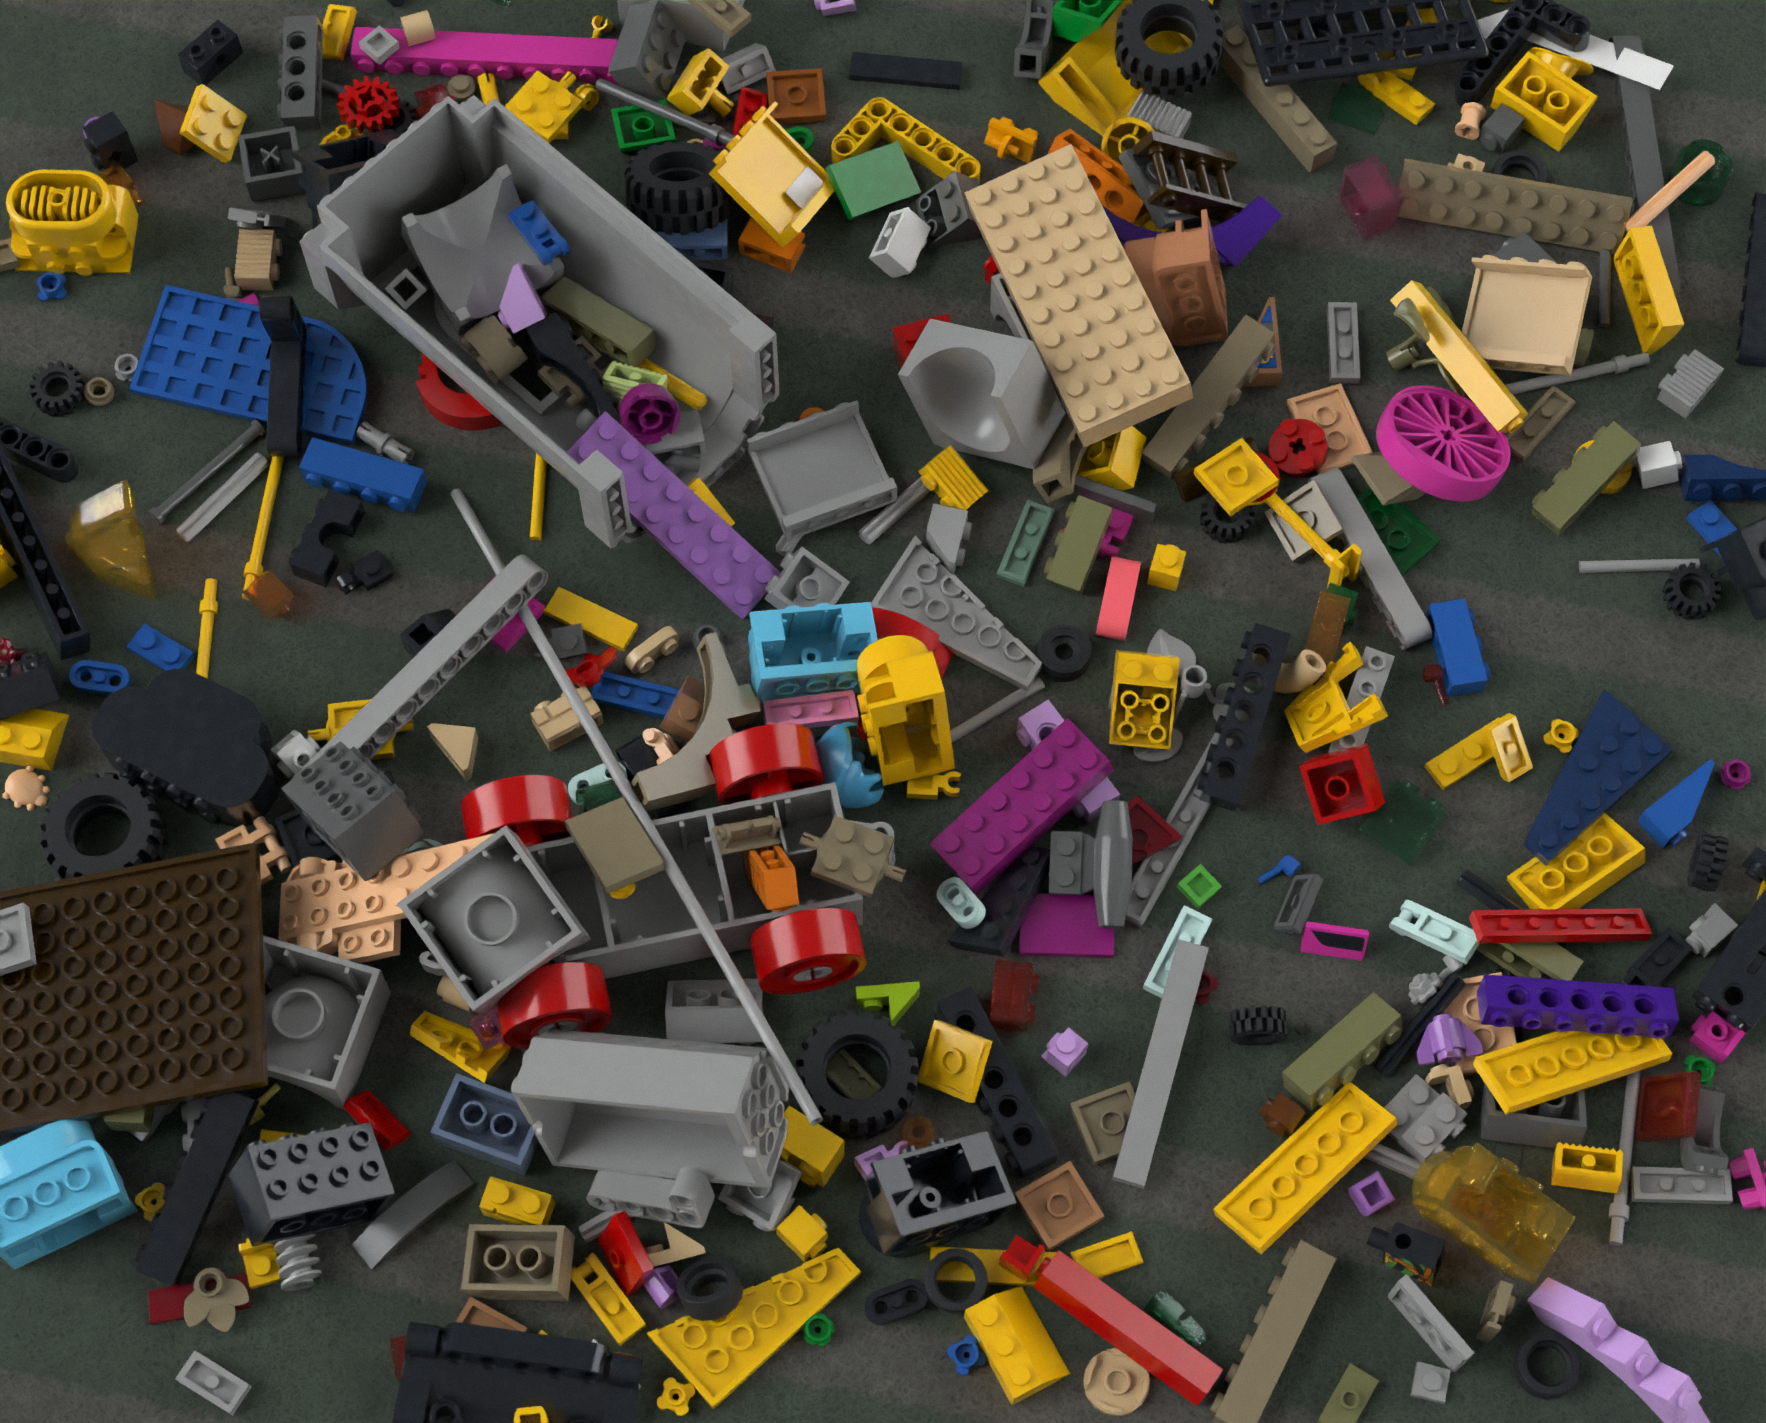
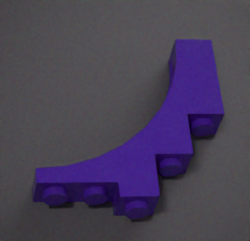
(1232, 237)

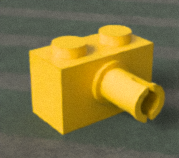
(699, 85)

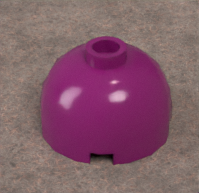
(649, 412)

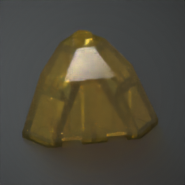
(111, 541)

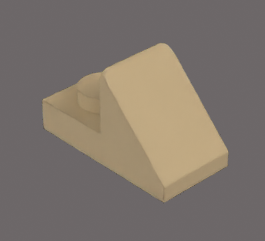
(680, 1248)

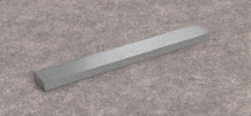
(1185, 819)
(1160, 1064)

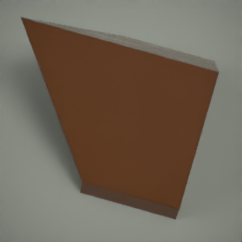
(170, 121)

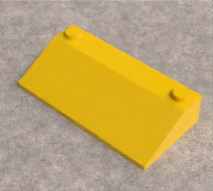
(1091, 82)

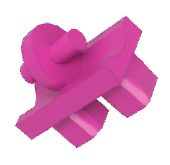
(1745, 1167)

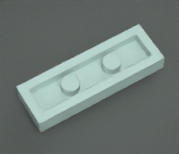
(1189, 927)

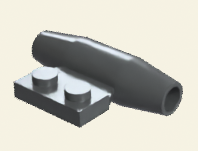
(1096, 864)

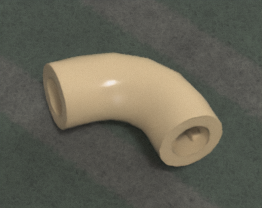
(1299, 673)

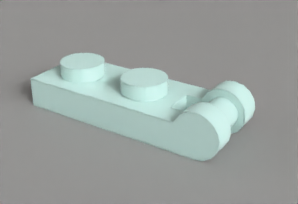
(1435, 931)

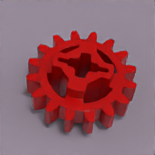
(368, 105)

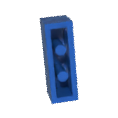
(1457, 647)

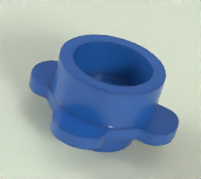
(51, 279)
(957, 1352)

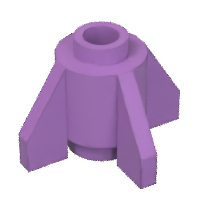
(1447, 1041)

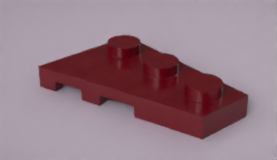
(1149, 831)

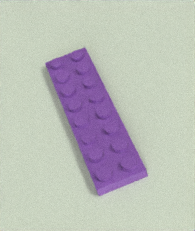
(680, 519)

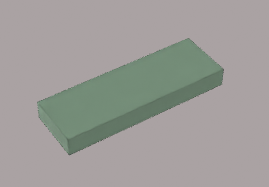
(1025, 543)

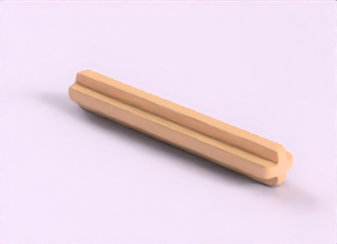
(1671, 191)

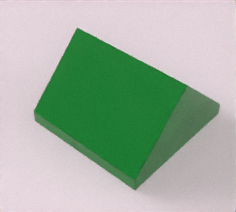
(639, 128)

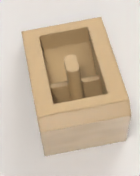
(457, 744)

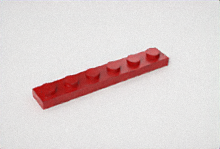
(1560, 925)

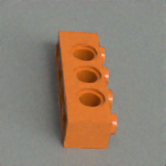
(1111, 176)
(772, 877)

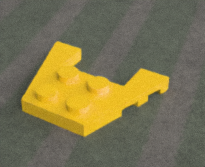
(1322, 712)

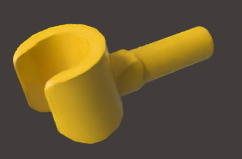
(596, 21)

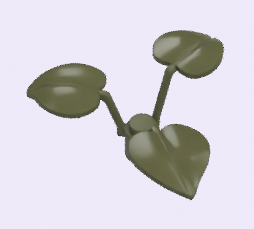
(1409, 351)

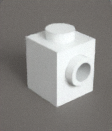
(1658, 464)

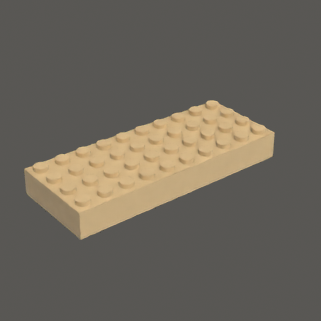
(1079, 295)

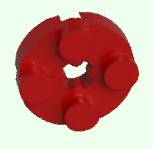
(1290, 433)

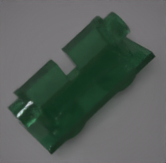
(1167, 1310)

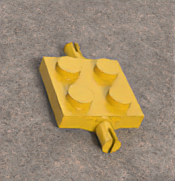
(545, 104)
(340, 714)

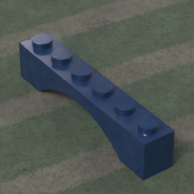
(1717, 479)

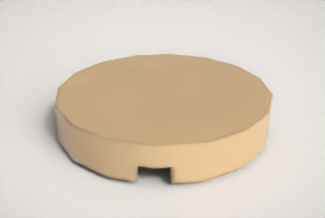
(1117, 1393)

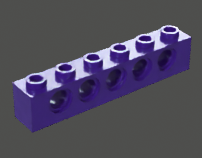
(1577, 1006)

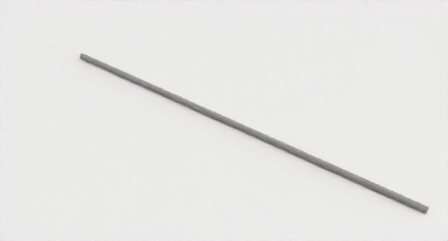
(643, 818)

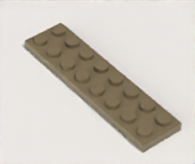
(1513, 206)

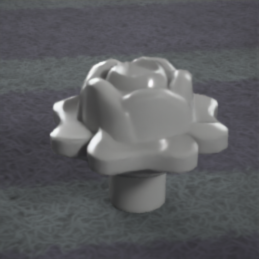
(1423, 987)

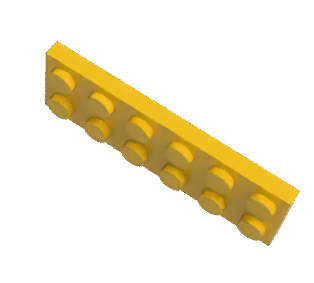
(1563, 1065)
(1305, 1167)

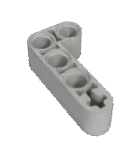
(655, 1198)

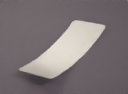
(804, 187)

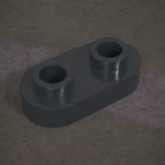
(897, 1305)

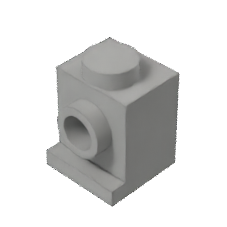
(1710, 930)

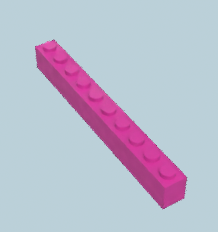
(493, 53)

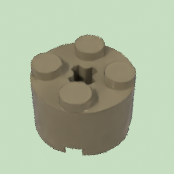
(493, 348)

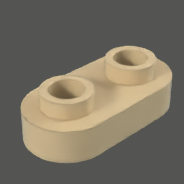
(643, 656)

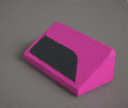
(1334, 941)

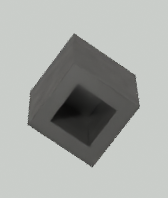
(1501, 129)

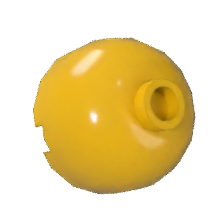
(1123, 136)

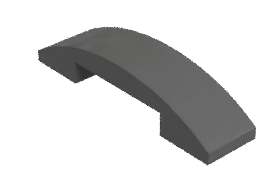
(411, 1212)

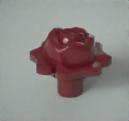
(8, 653)

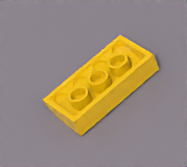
(1647, 289)
(1580, 871)

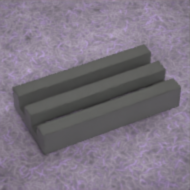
(1298, 904)

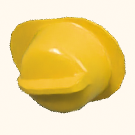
(1567, 65)

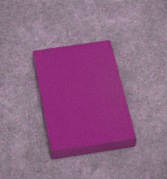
(1064, 928)

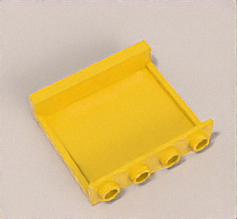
(761, 171)

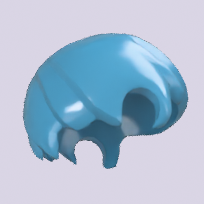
(845, 766)

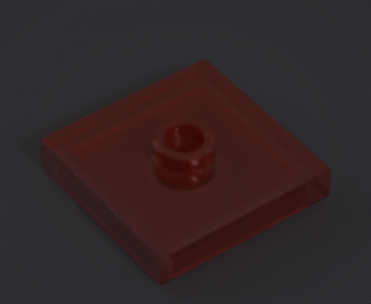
(1668, 1106)

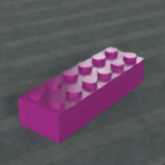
(1022, 806)

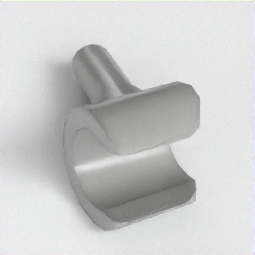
(1452, 967)

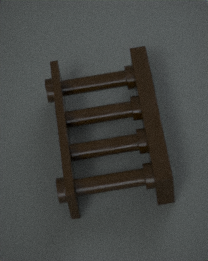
(1195, 157)

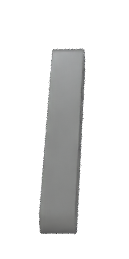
(1376, 565)

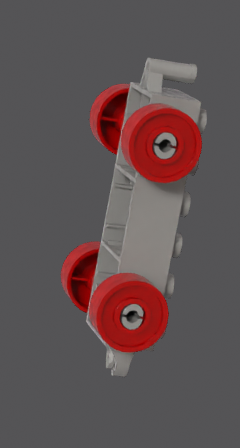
(793, 951)

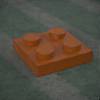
(798, 96)

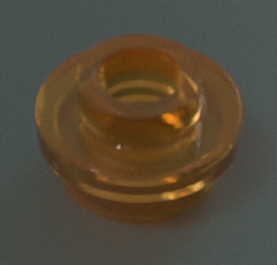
(921, 1122)

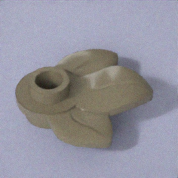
(214, 1305)

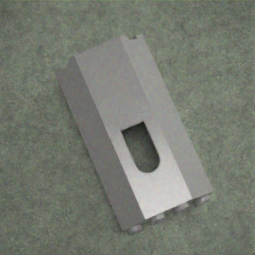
(654, 1105)

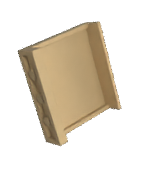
(1527, 313)

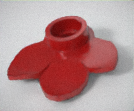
(591, 668)

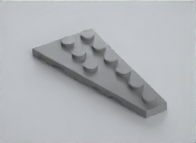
(939, 600)

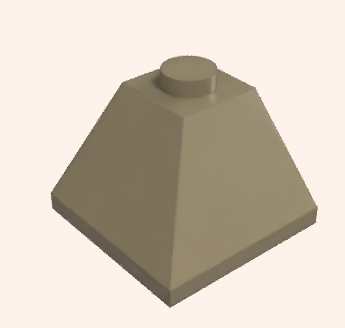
(1384, 480)

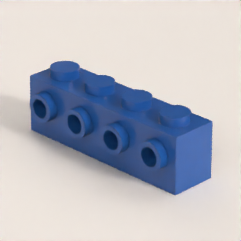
(363, 475)

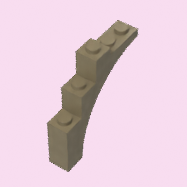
(1059, 464)
(725, 707)

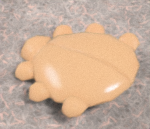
(26, 788)

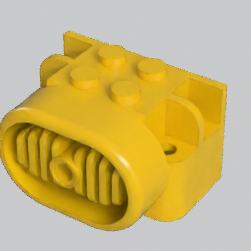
(71, 223)
(904, 709)

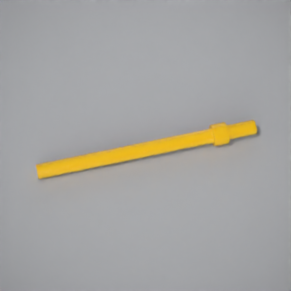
(253, 568)
(207, 608)

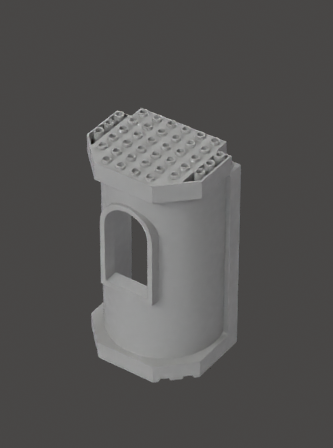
(696, 324)

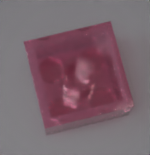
(1370, 197)

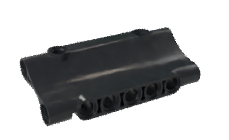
(492, 1371)

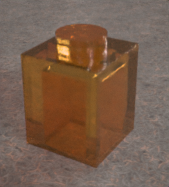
(269, 595)

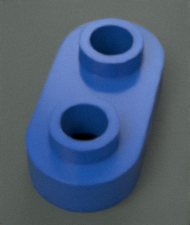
(101, 678)

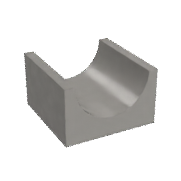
(492, 919)

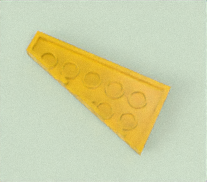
(726, 1351)

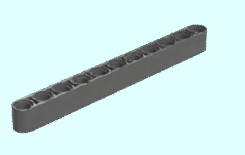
(1643, 153)

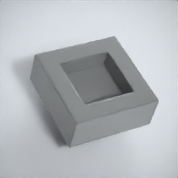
(379, 44)
(1430, 1382)

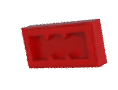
(386, 1127)

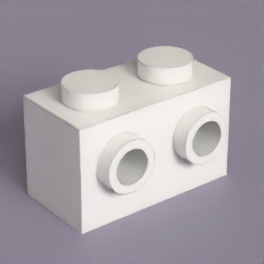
(900, 243)

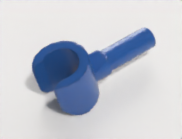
(1287, 864)

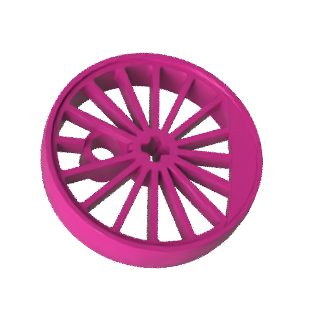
(1447, 433)

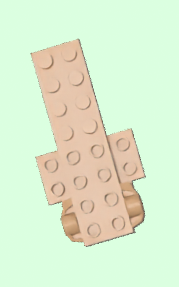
(336, 911)

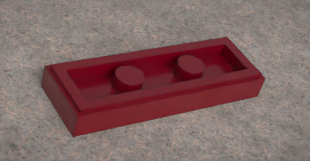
(168, 1302)

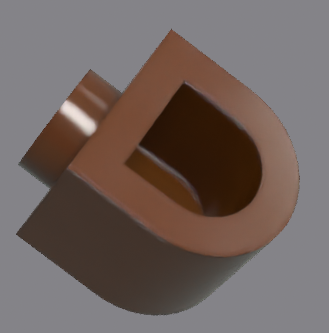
(1282, 1115)

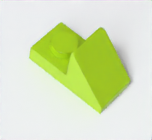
(897, 996)

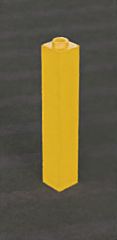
(1465, 362)

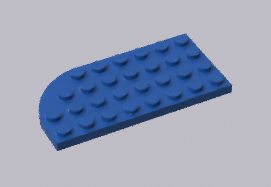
(218, 360)

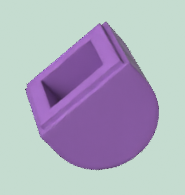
(1370, 1194)
(662, 1286)

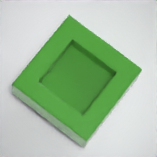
(1199, 886)

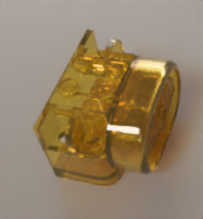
(1490, 1209)

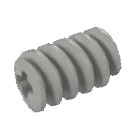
(296, 1263)

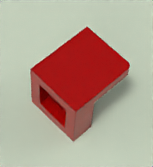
(1021, 1258)

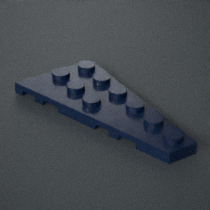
(1601, 769)

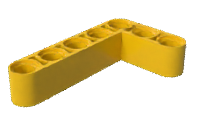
(910, 139)

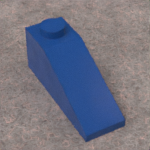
(1674, 811)

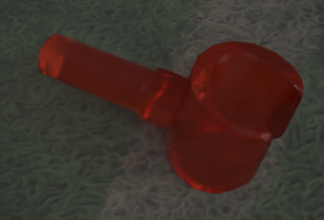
(1434, 674)

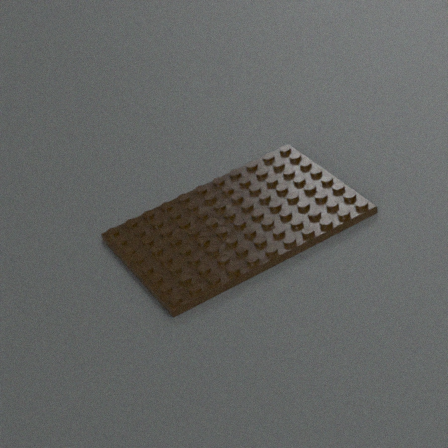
(136, 990)

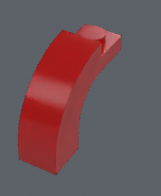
(448, 406)
(892, 623)

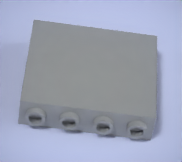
(821, 470)

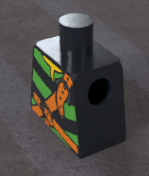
(1421, 1257)

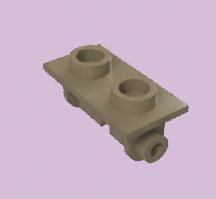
(747, 835)

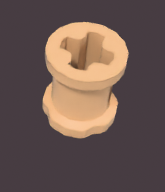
(1471, 117)

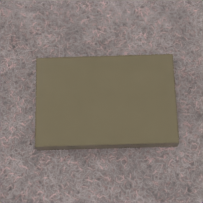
(614, 845)

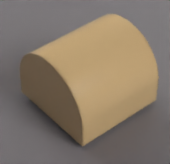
(418, 28)

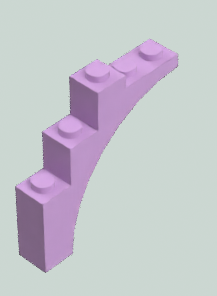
(1624, 1353)

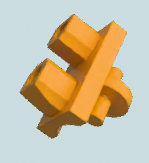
(1011, 140)

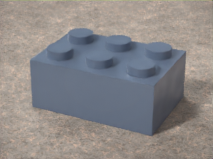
(485, 1125)

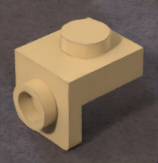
(1458, 1088)

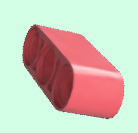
(1118, 598)

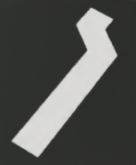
(1600, 54)

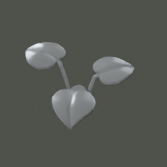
(1192, 685)

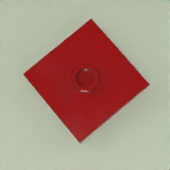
(625, 1253)

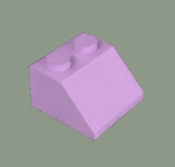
(520, 301)

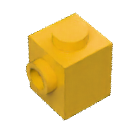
(1166, 567)
(804, 1233)

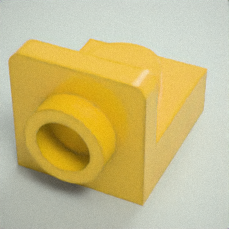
(260, 1264)

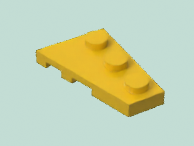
(458, 1045)

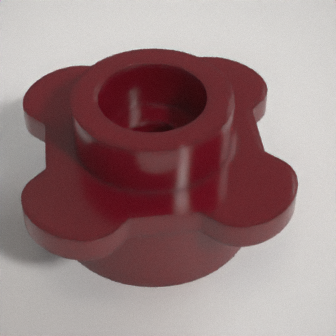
(1209, 983)

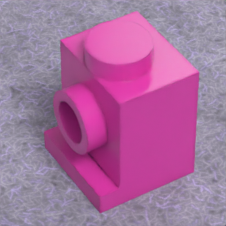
(1715, 1047)

